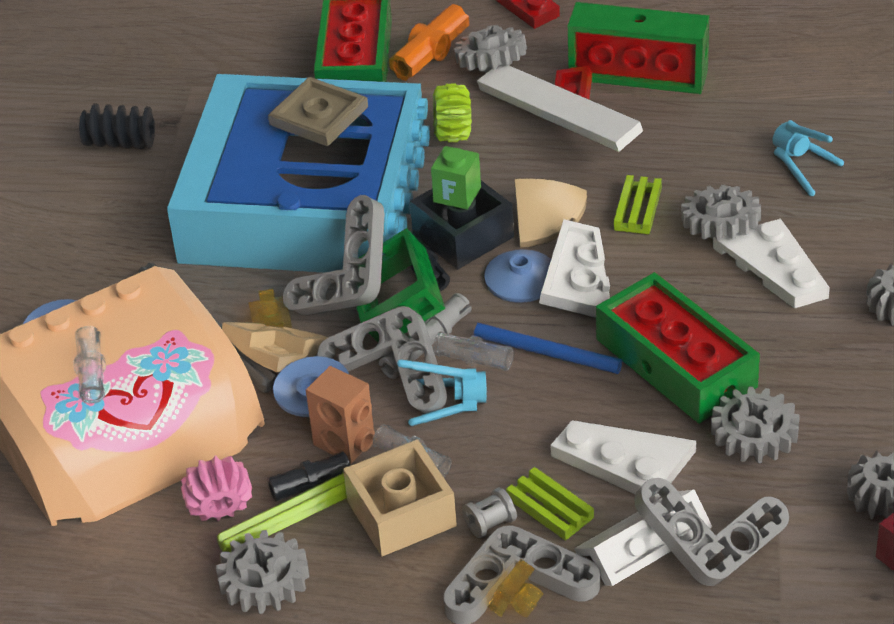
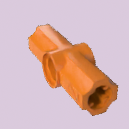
(429, 42)

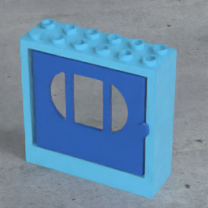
(243, 214)

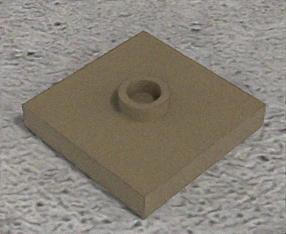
(318, 111)

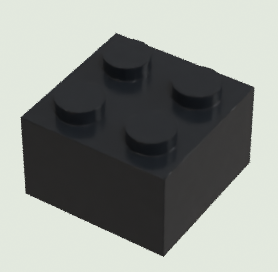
(462, 233)

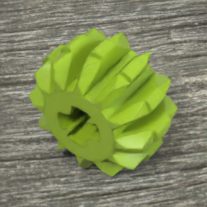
(451, 112)

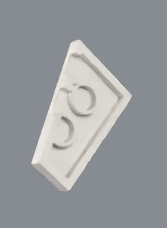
(576, 271)

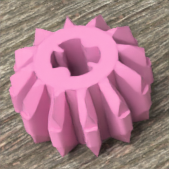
(216, 488)

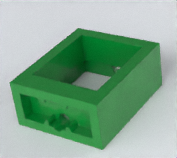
(422, 296)

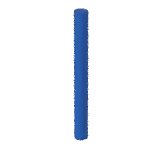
(548, 348)

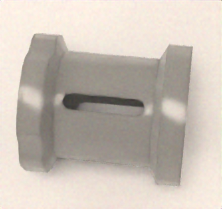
(489, 512)

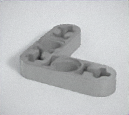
(361, 215)
(395, 341)
(705, 543)
(502, 561)

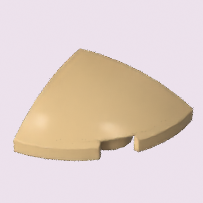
(544, 206)
(271, 345)

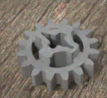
(490, 48)
(721, 212)
(755, 424)
(262, 571)

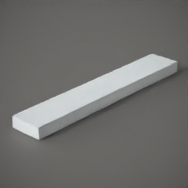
(561, 107)

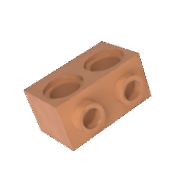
(340, 413)

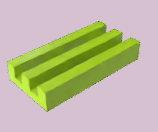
(641, 187)
(555, 500)

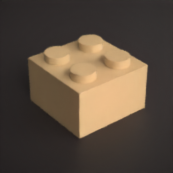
(400, 497)

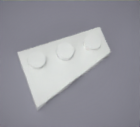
(779, 261)
(622, 455)

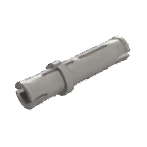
(442, 321)

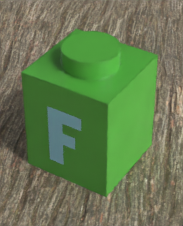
(456, 177)

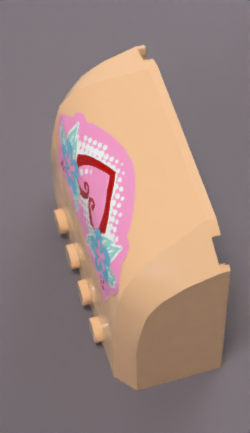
(168, 399)

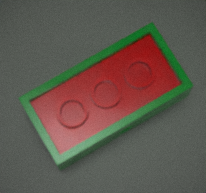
(354, 40)
(640, 46)
(676, 346)

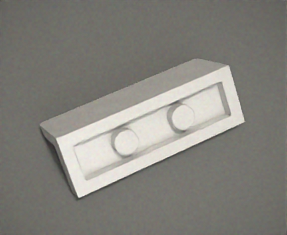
(634, 543)

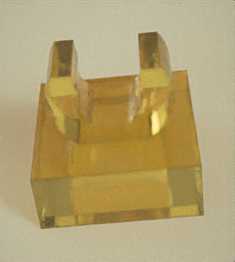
(270, 310)
(516, 592)

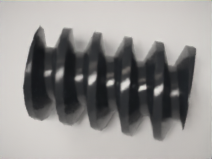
(117, 128)

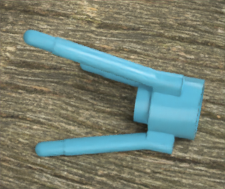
(793, 141)
(467, 384)

